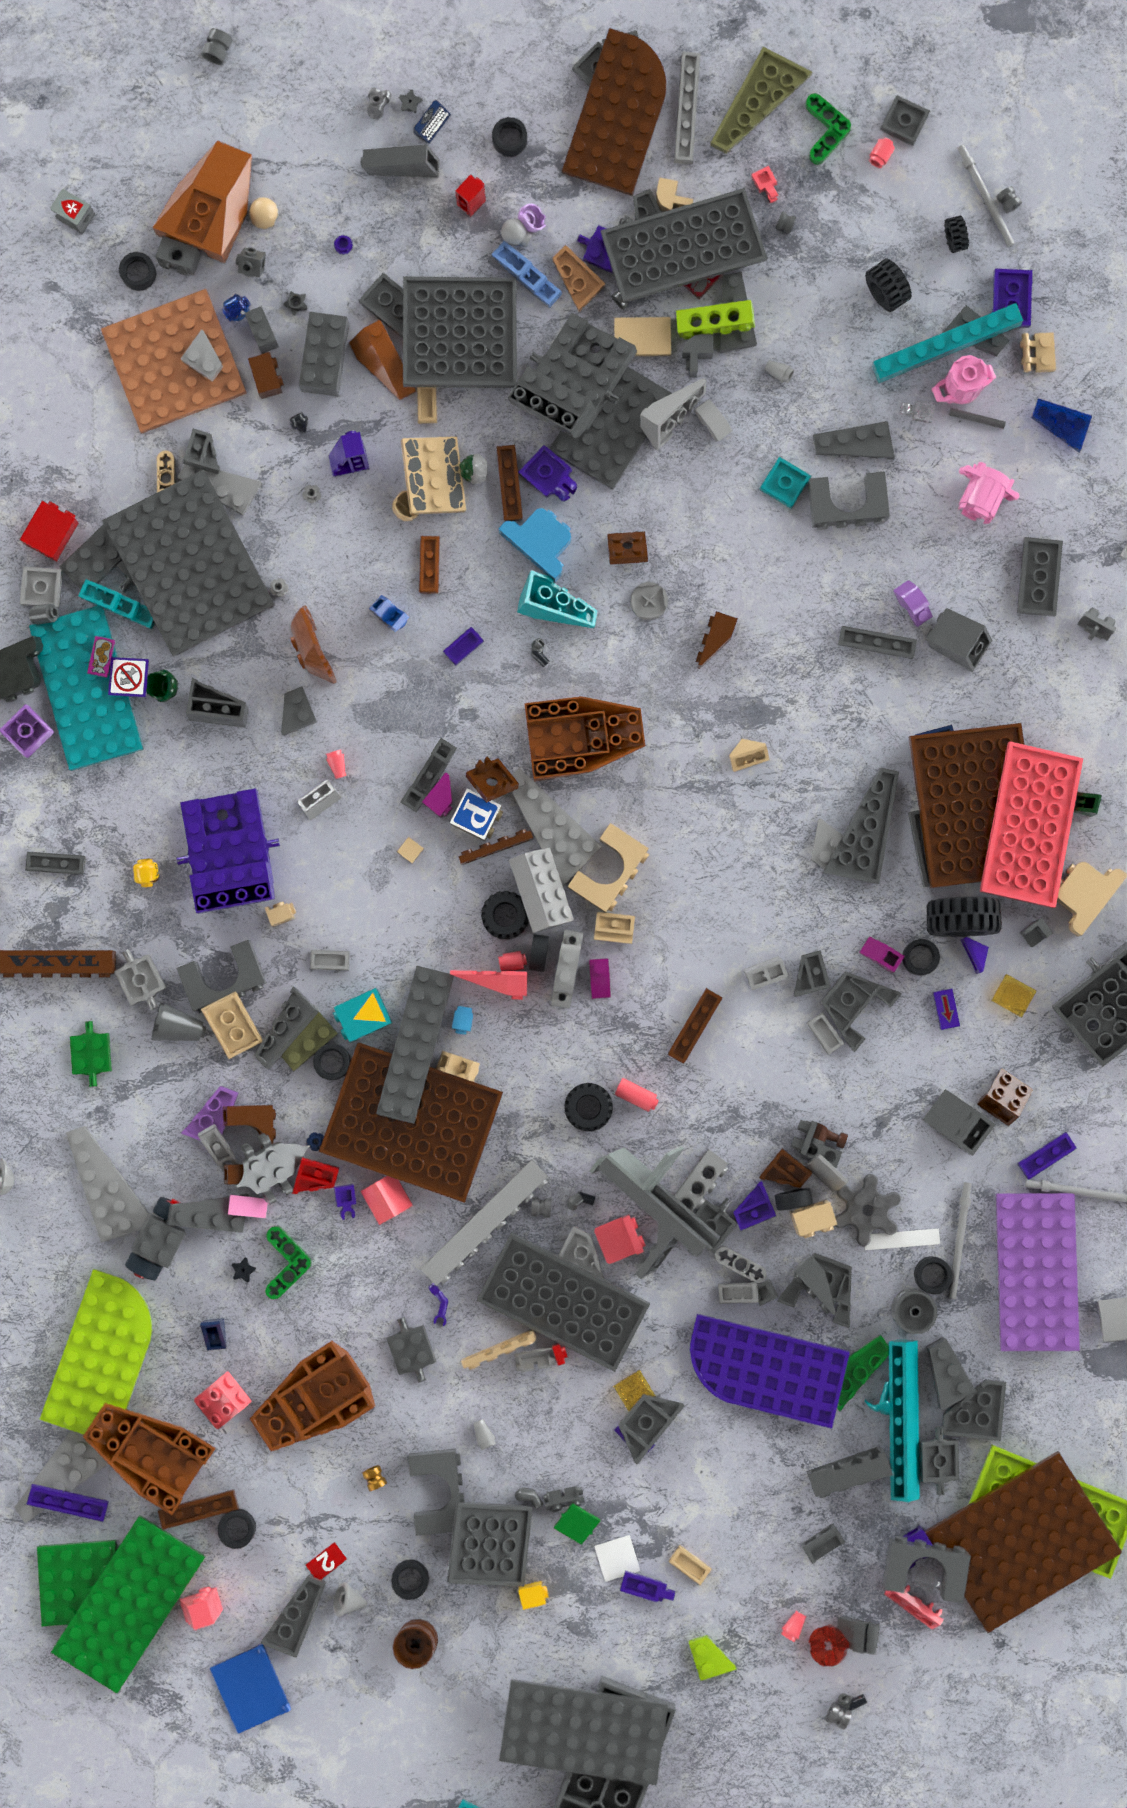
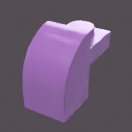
(914, 602)

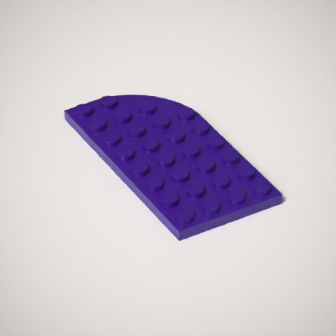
(768, 1370)

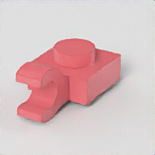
(765, 181)

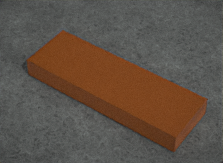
(429, 564)

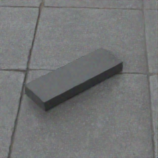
(55, 863)

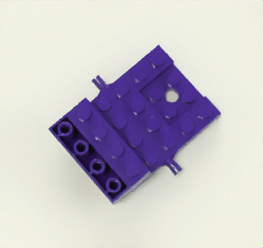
(227, 855)

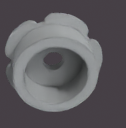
(311, 498)
(278, 592)

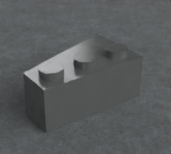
(215, 707)

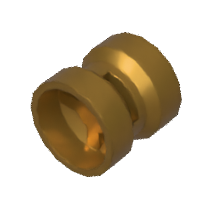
(374, 1478)

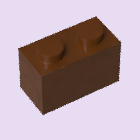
(265, 375)

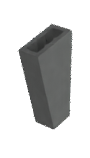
(401, 161)

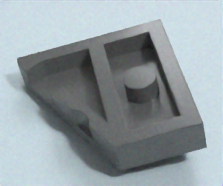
(201, 452)
(296, 711)

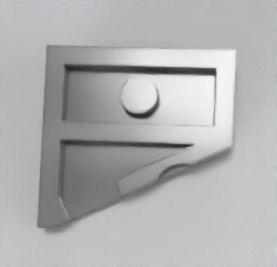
(202, 357)

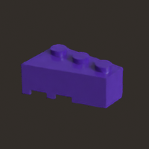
(348, 455)

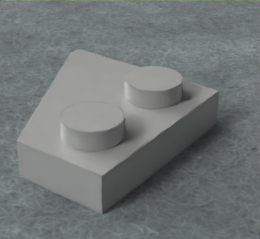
(824, 843)

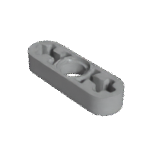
(750, 1276)

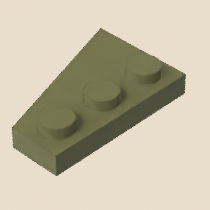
(309, 1041)

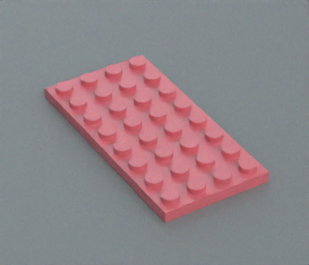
(1031, 825)

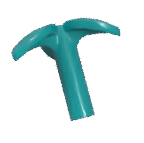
(883, 1406)

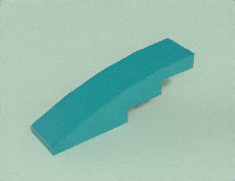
(116, 603)

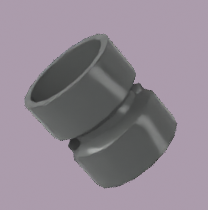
(217, 45)

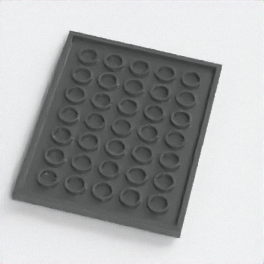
(188, 562)

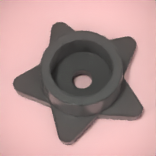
(410, 106)
(296, 307)

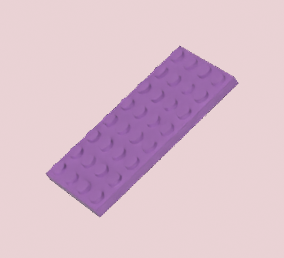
(1037, 1272)

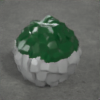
(474, 468)

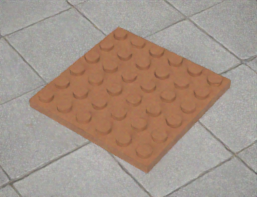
(150, 366)

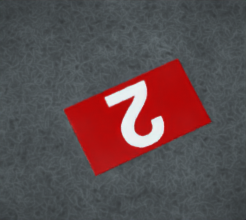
(326, 1561)

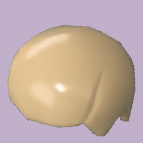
(263, 213)
(401, 507)

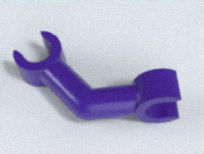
(435, 1290)

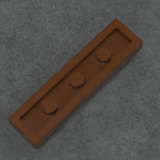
(509, 483)
(487, 849)
(694, 1026)
(199, 1509)

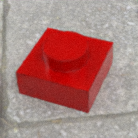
(560, 1353)

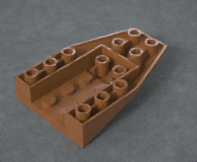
(209, 202)
(580, 735)

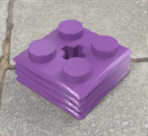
(14, 731)

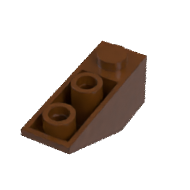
(719, 635)

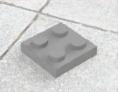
(40, 586)

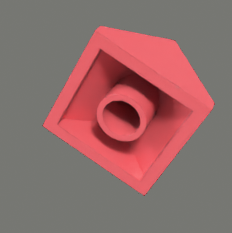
(386, 1199)

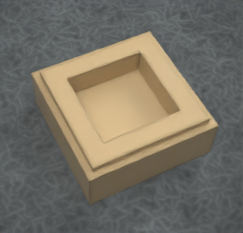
(410, 850)

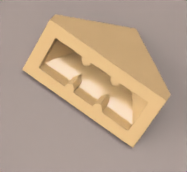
(748, 754)

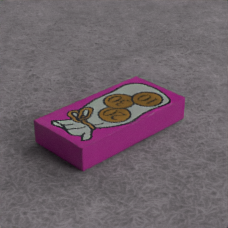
(101, 656)

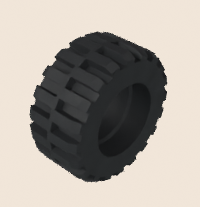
(964, 916)

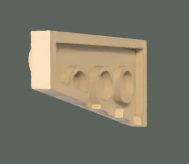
(504, 1347)

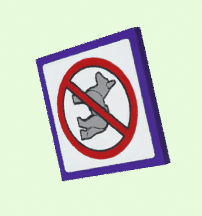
(128, 677)

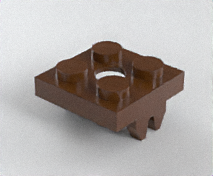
(620, 555)
(496, 771)

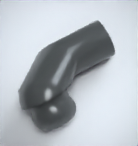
(529, 1494)

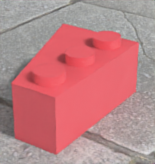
(201, 1608)

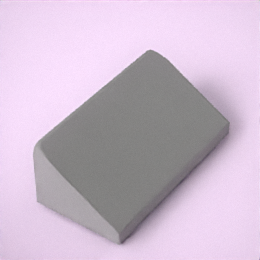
(319, 799)

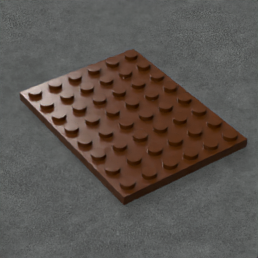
(957, 797)
(435, 1151)
(1026, 1540)

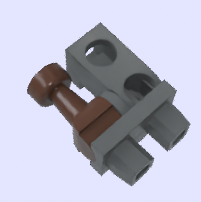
(815, 1139)

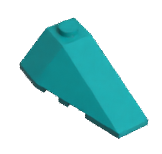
(550, 602)

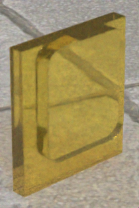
(1013, 995)
(632, 1388)

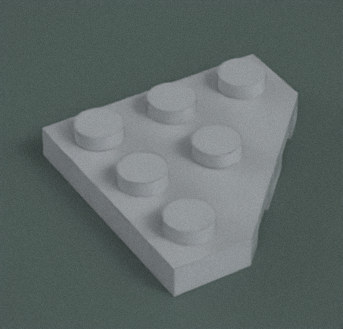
(581, 1251)

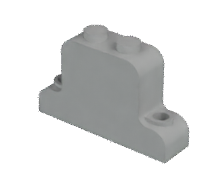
(567, 969)

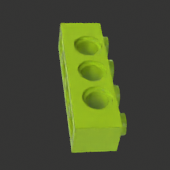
(724, 311)

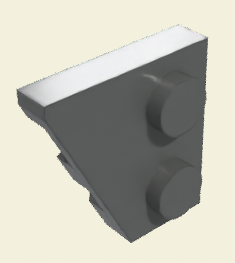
(811, 974)

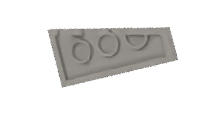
(233, 490)

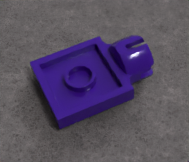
(549, 474)

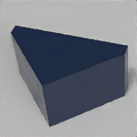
(214, 1333)

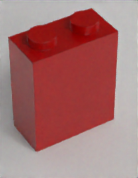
(49, 530)

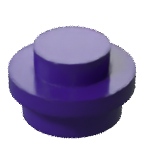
(343, 244)

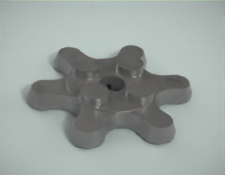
(867, 1196)

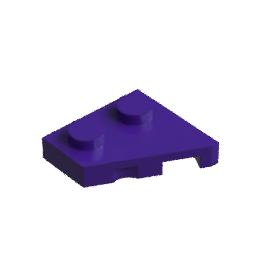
(754, 1209)

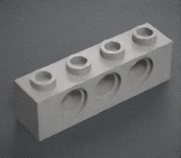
(719, 1168)

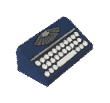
(431, 121)

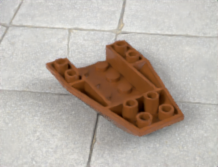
(148, 1453)

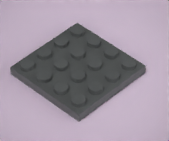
(489, 1544)

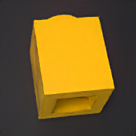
(533, 1595)

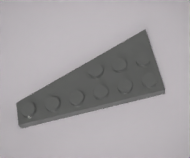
(865, 839)

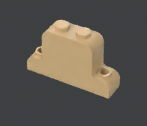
(1086, 893)

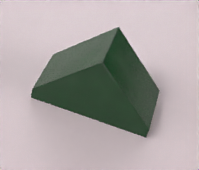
(1087, 804)

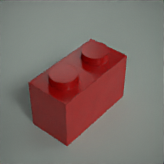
(471, 195)

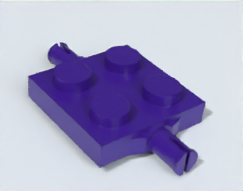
(596, 251)

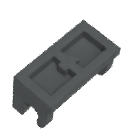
(822, 1543)

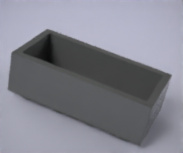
(324, 354)

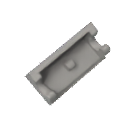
(765, 973)

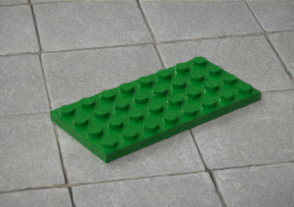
(128, 1604)

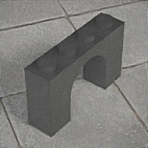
(826, 514)
(249, 977)
(444, 1464)
(903, 1553)

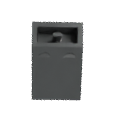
(959, 1122)

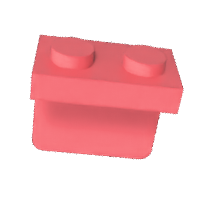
(619, 1239)
(222, 1400)

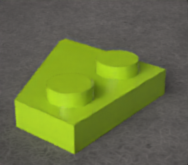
(709, 1658)

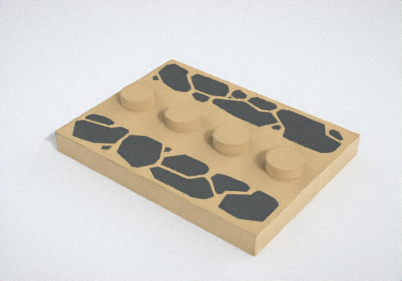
(433, 475)

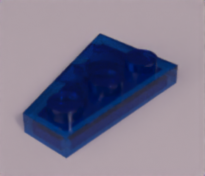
(1063, 422)

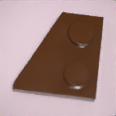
(786, 1170)

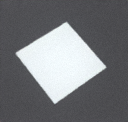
(616, 1558)

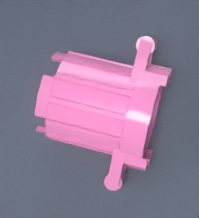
(964, 381)
(985, 492)

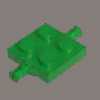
(90, 1053)

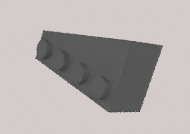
(849, 1472)

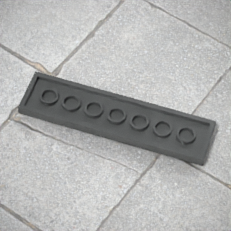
(415, 1044)

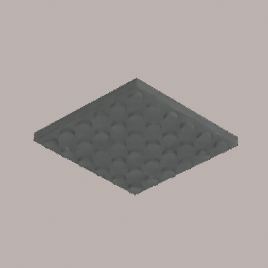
(459, 332)

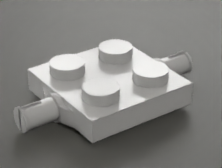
(140, 979)

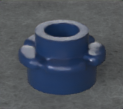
(312, 1137)

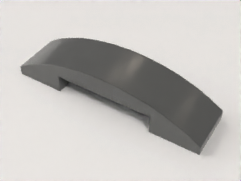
(429, 775)

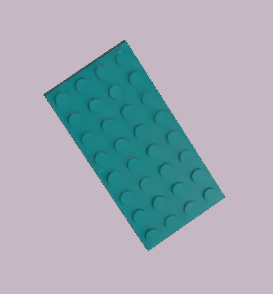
(88, 720)

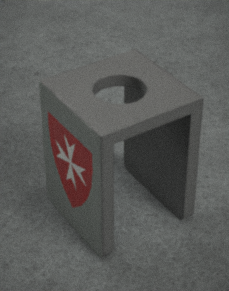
(72, 211)

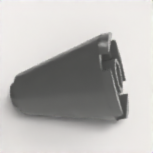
(176, 1025)

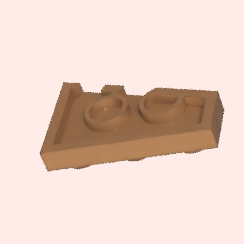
(577, 277)

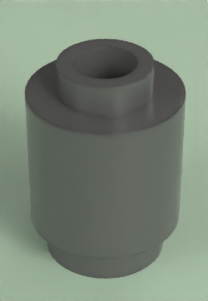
(43, 613)

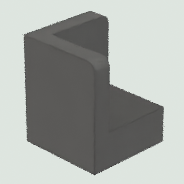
(1036, 932)

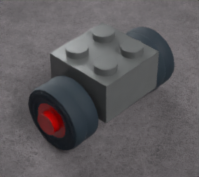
(155, 1243)

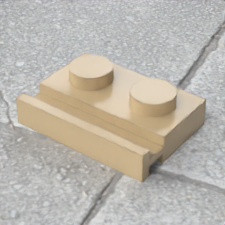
(614, 927)

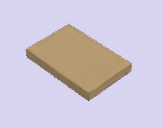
(648, 334)
(232, 1025)

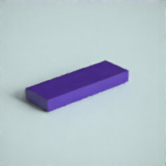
(1047, 1155)

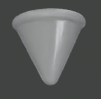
(347, 1600)

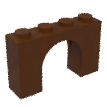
(256, 1116)

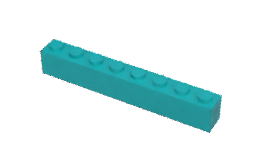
(947, 343)
(904, 1420)

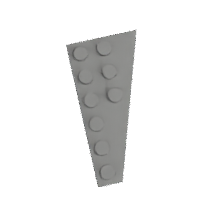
(554, 828)

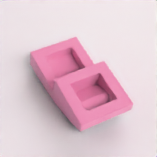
(247, 1206)

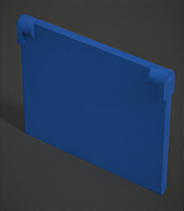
(250, 1688)

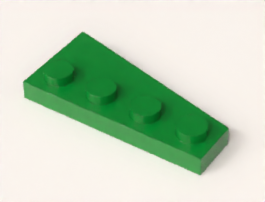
(861, 1366)

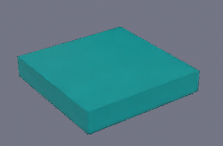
(785, 482)

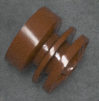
(419, 1654)

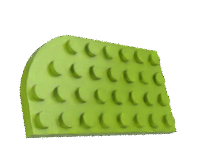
(100, 1354)

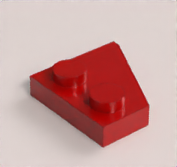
(314, 1176)

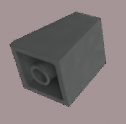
(959, 639)

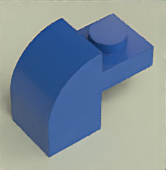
(389, 613)

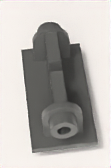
(556, 1501)

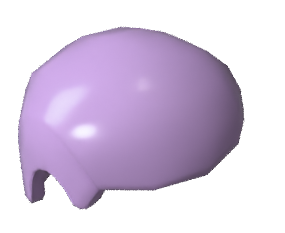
(532, 218)

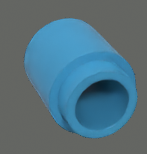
(462, 1020)

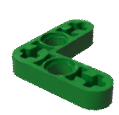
(833, 130)
(292, 1259)

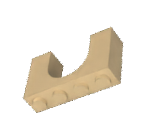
(604, 895)

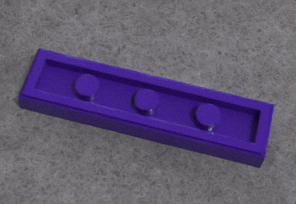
(67, 1502)

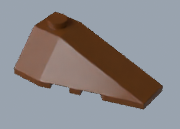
(377, 353)

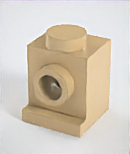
(280, 913)

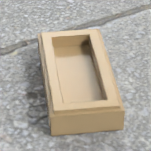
(427, 405)
(690, 1565)

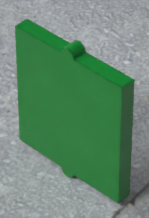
(577, 1523)

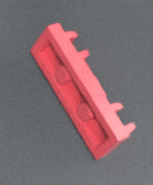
(916, 1607)

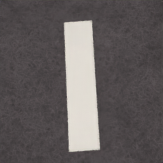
(904, 1239)

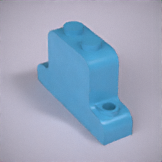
(540, 540)

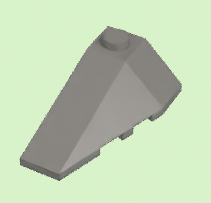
(663, 415)

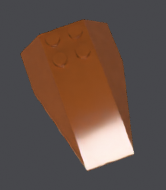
(307, 644)
(315, 1398)

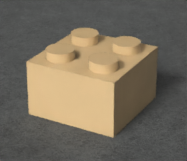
(813, 1218)

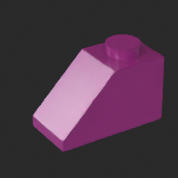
(440, 797)
(600, 978)

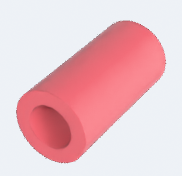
(636, 1095)

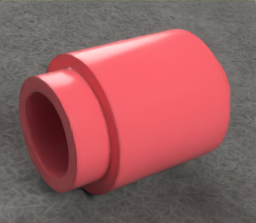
(881, 152)
(512, 961)

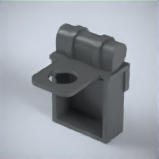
(860, 1634)

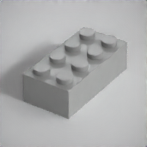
(541, 890)

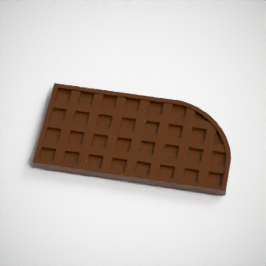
(618, 114)

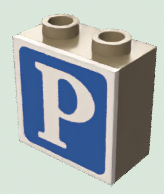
(476, 815)

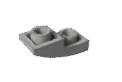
(714, 420)

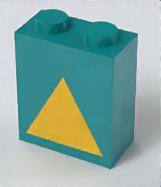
(362, 1015)

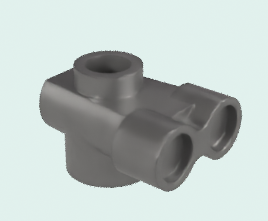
(377, 101)

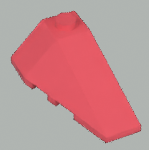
(505, 982)

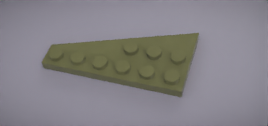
(763, 90)

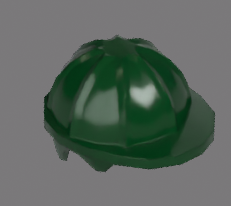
(162, 685)

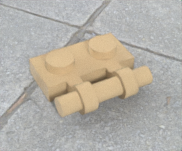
(1043, 349)

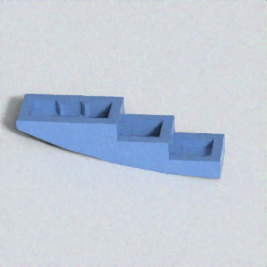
(527, 274)

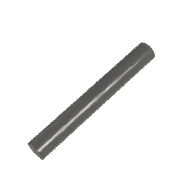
(977, 418)

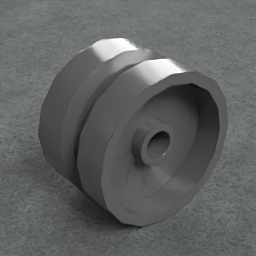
(902, 1311)

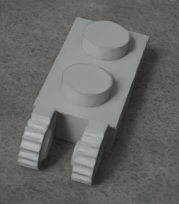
(217, 1146)

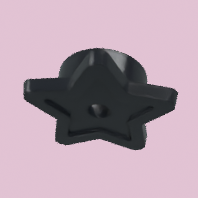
(243, 1265)

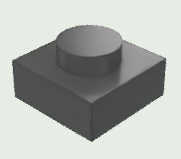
(766, 1292)

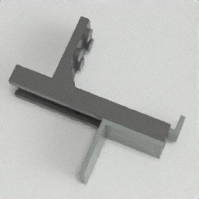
(673, 1217)

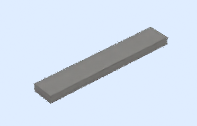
(687, 108)

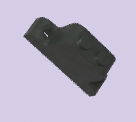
(18, 669)

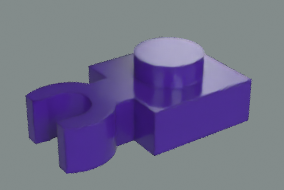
(345, 1198)

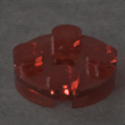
(838, 1642)

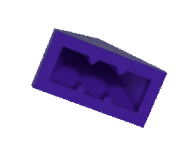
(976, 952)

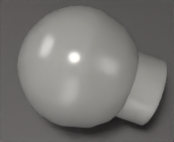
(515, 233)

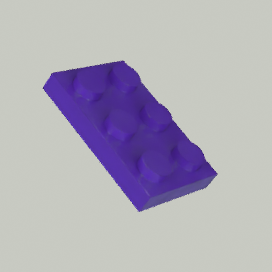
(1013, 287)

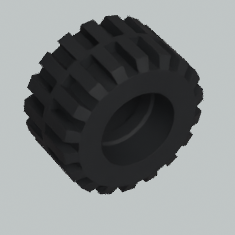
(888, 285)
(491, 925)
(605, 1107)

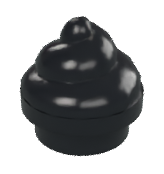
(299, 422)

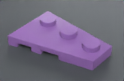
(211, 1113)

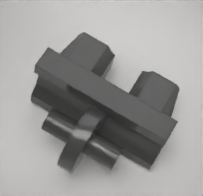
(1097, 626)

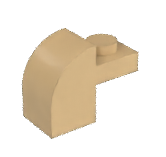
(666, 195)
(458, 1066)

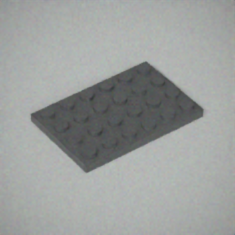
(615, 433)

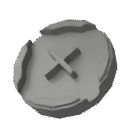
(649, 601)

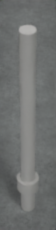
(969, 164)
(1046, 1186)
(965, 1202)

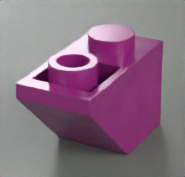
(881, 954)

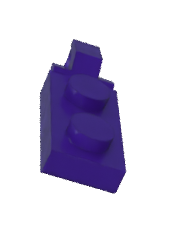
(645, 1587)

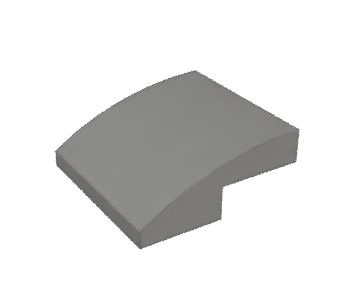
(826, 1173)
(1113, 1319)

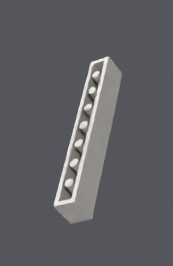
(480, 1226)

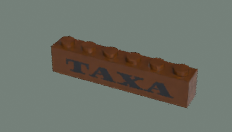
(57, 962)

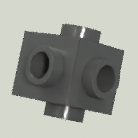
(251, 262)

